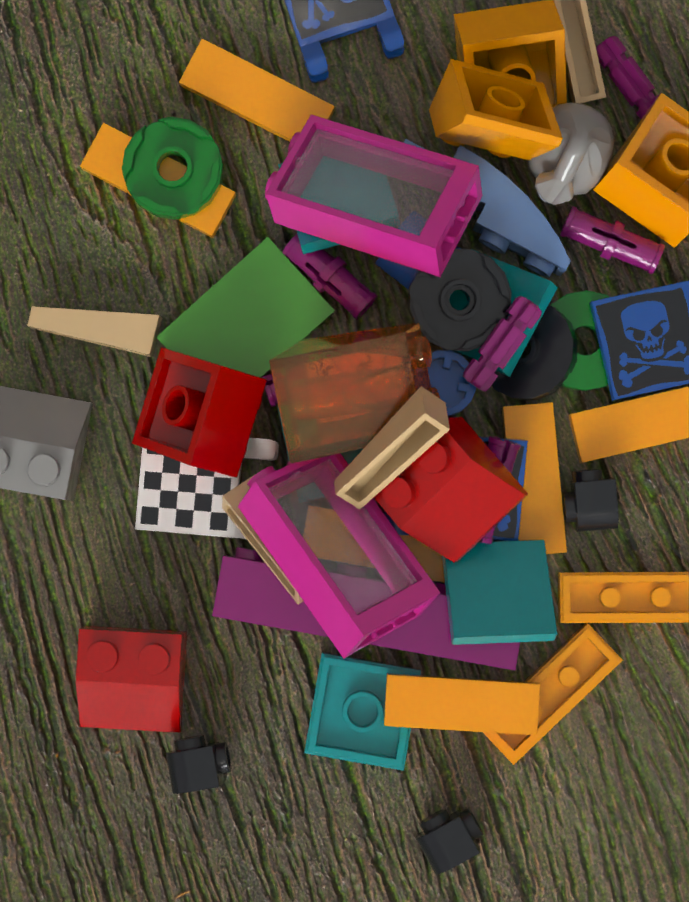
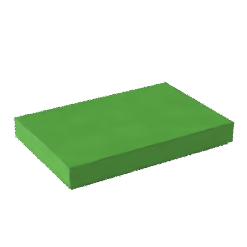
(250, 314)

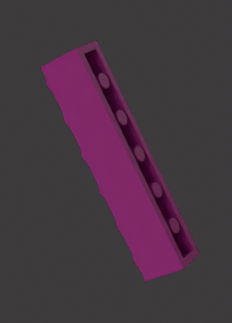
(254, 595)

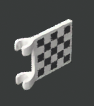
(189, 498)

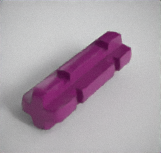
(626, 74)
(502, 343)

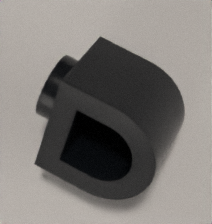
(591, 501)
(197, 765)
(449, 838)

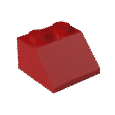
(199, 412)
(452, 493)
(130, 678)

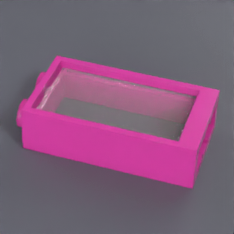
(374, 194)
(336, 556)

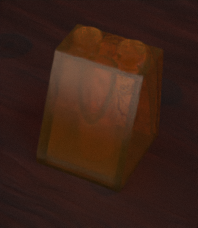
(347, 387)

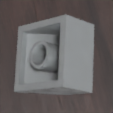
(41, 442)

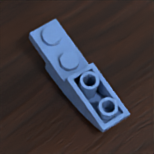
(513, 220)

